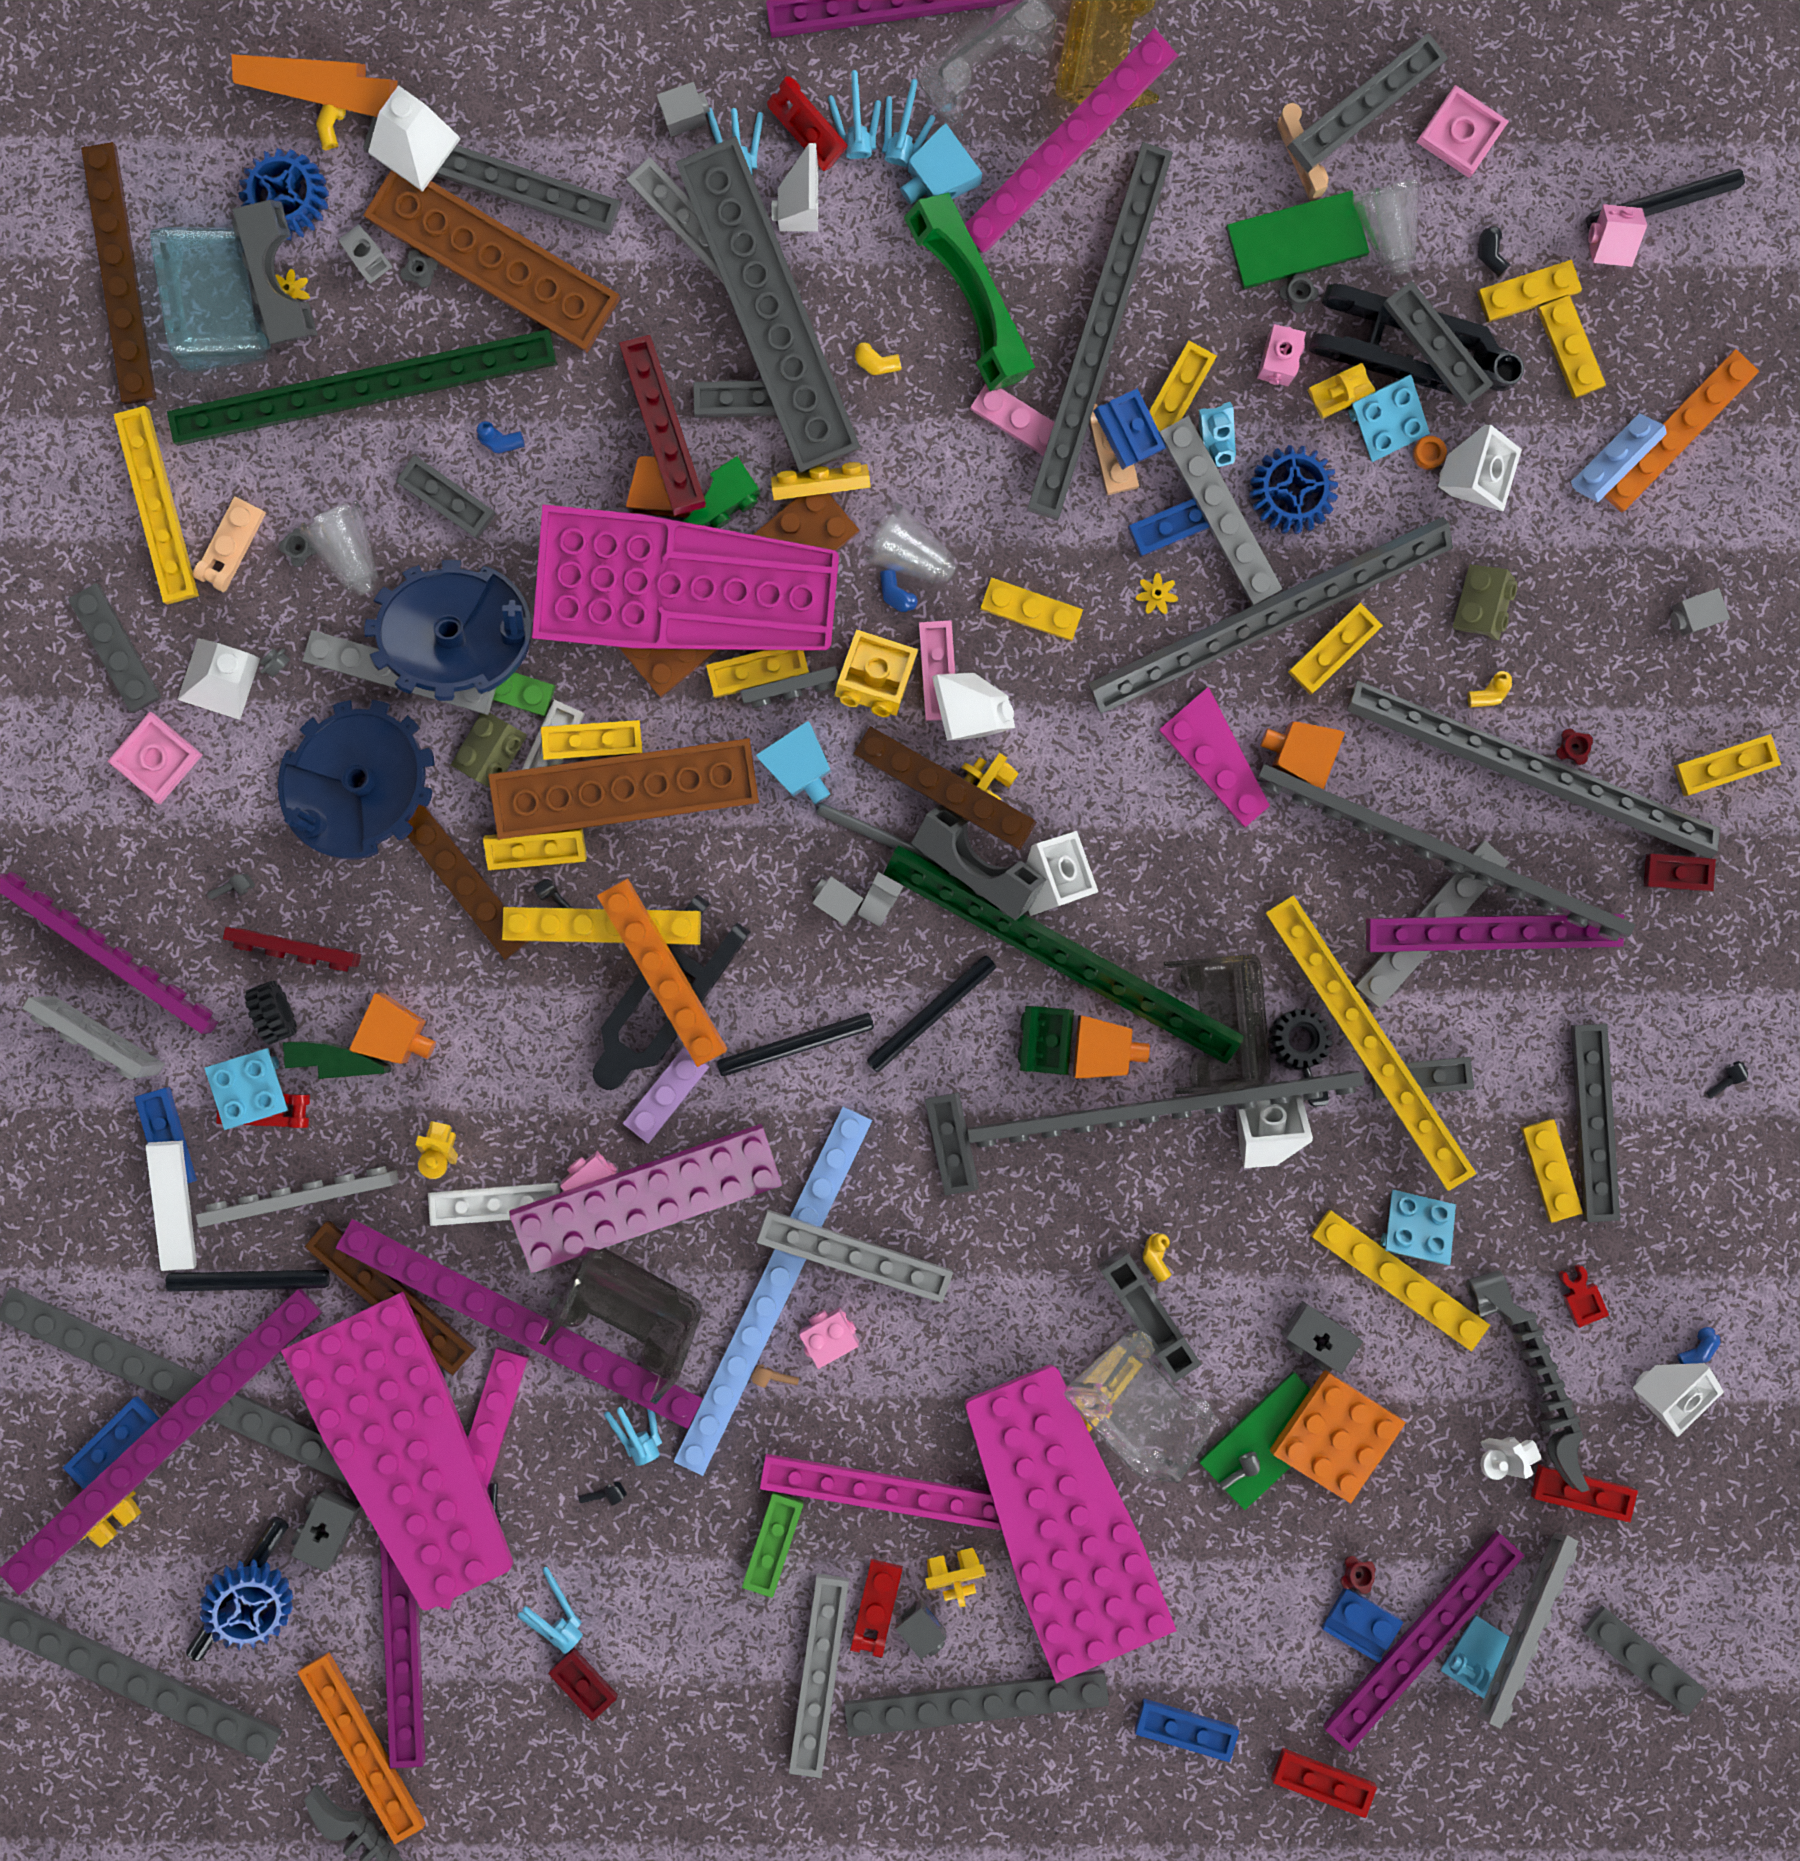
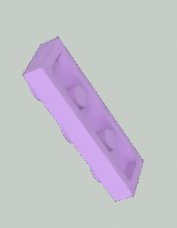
(665, 1096)

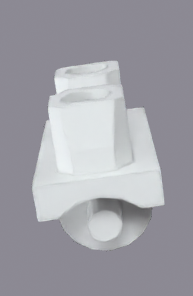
(1508, 1458)

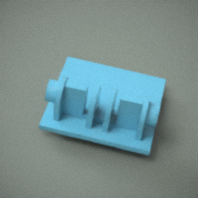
(1390, 418)
(246, 1088)
(1420, 1227)
(1476, 1656)

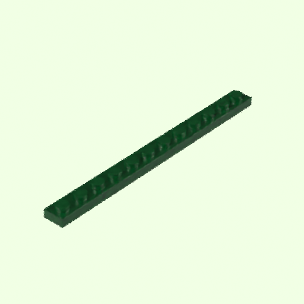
(362, 387)
(1065, 956)

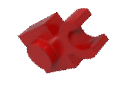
(1584, 1300)

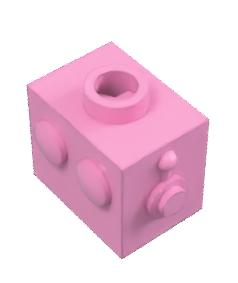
(1617, 235)
(1281, 355)
(587, 1171)
(828, 1336)

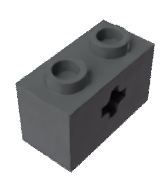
(1340, 1342)
(338, 1515)

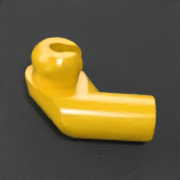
(1153, 1256)

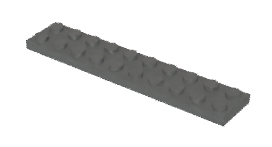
(768, 304)

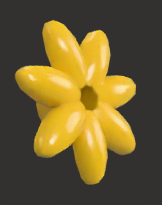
(294, 286)
(1152, 598)

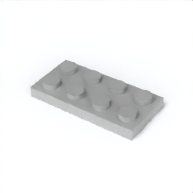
(98, 1039)

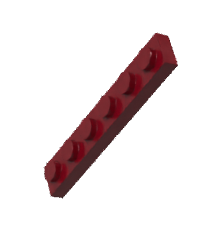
(662, 425)

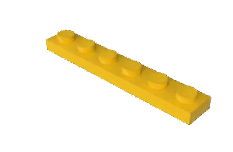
(156, 505)
(592, 925)
(1400, 1280)

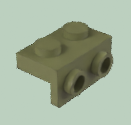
(1485, 601)
(488, 748)

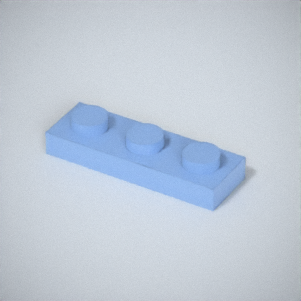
(1618, 457)

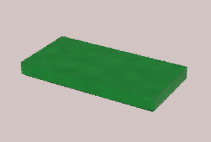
(1297, 240)
(1256, 1433)

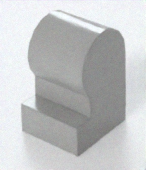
(365, 253)
(880, 899)

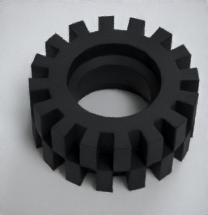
(270, 1012)
(1316, 1030)

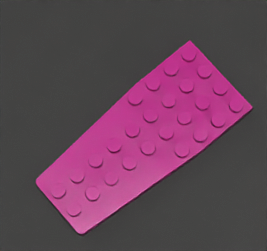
(678, 585)
(402, 1448)
(1065, 1526)

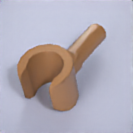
(762, 1376)

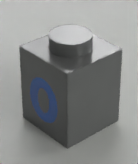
(921, 1630)

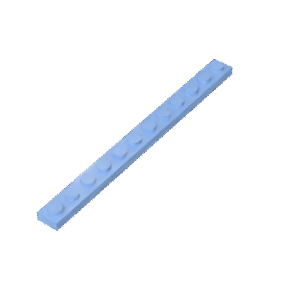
(770, 1296)

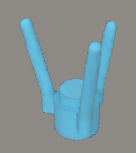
(858, 139)
(900, 147)
(751, 158)
(639, 1445)
(562, 1633)

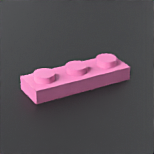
(1014, 418)
(936, 658)

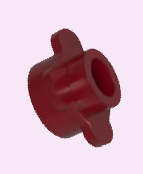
(1583, 744)
(1367, 1575)

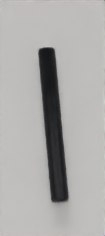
(1683, 194)
(931, 1013)
(795, 1044)
(247, 1280)
(260, 1553)

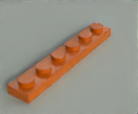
(1685, 426)
(662, 972)
(361, 1748)

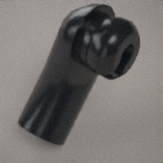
(1489, 250)

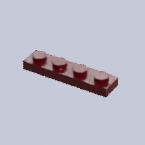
(278, 946)

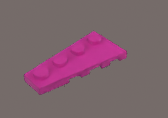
(1213, 753)

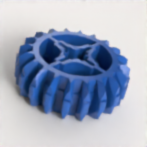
(293, 170)
(1280, 491)
(238, 1622)

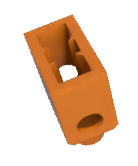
(648, 492)
(1304, 751)
(391, 1032)
(1105, 1049)

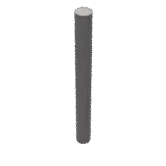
(867, 830)

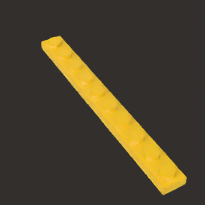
(1370, 1043)

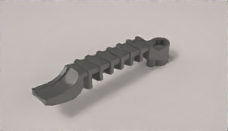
(1492, 1295)
(338, 1823)

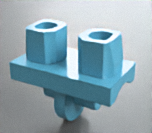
(1218, 433)

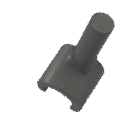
(237, 882)
(1250, 1467)

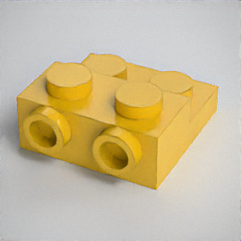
(875, 674)

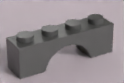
(262, 231)
(946, 841)
(1149, 1314)

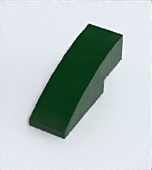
(332, 1059)

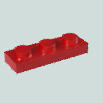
(1602, 1499)
(1324, 1783)

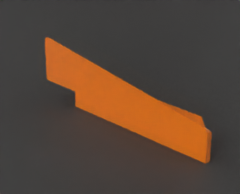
(316, 81)

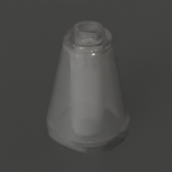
(1391, 223)
(344, 546)
(909, 548)

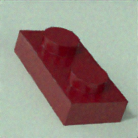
(1679, 872)
(583, 1684)

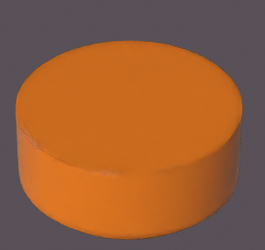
(1429, 452)

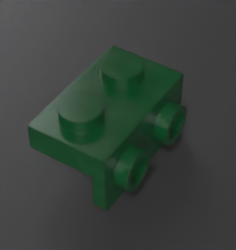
(1046, 1040)

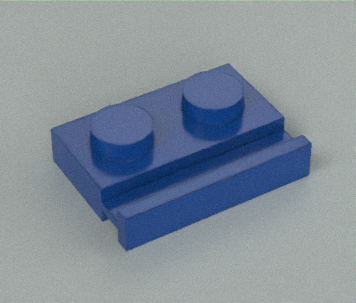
(1129, 429)
(1362, 1624)

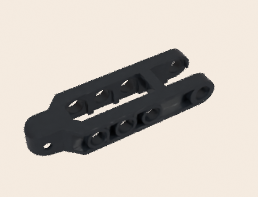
(1499, 364)
(619, 1060)

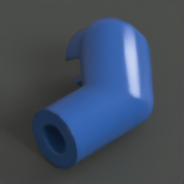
(496, 440)
(895, 596)
(1705, 1349)

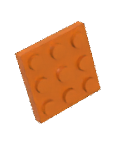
(1337, 1436)

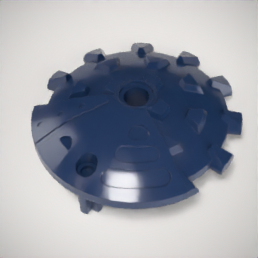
(479, 611)
(322, 778)

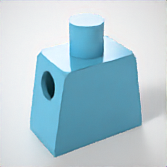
(941, 168)
(798, 763)

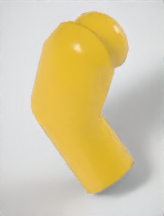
(325, 125)
(873, 362)
(1493, 693)

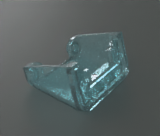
(206, 298)

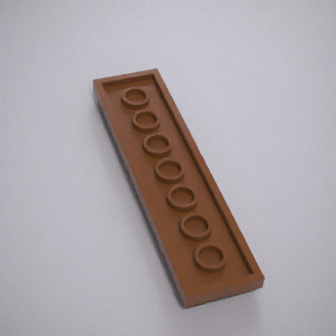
(494, 259)
(806, 521)
(623, 789)

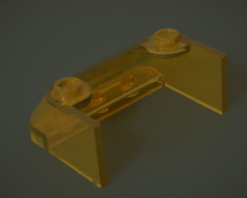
(1096, 44)

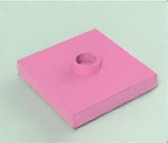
(1462, 131)
(155, 758)

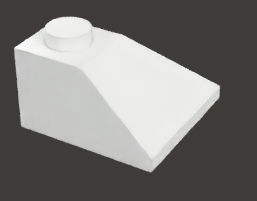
(411, 139)
(798, 195)
(1481, 468)
(219, 678)
(971, 706)
(1066, 871)
(1272, 1132)
(1678, 1393)

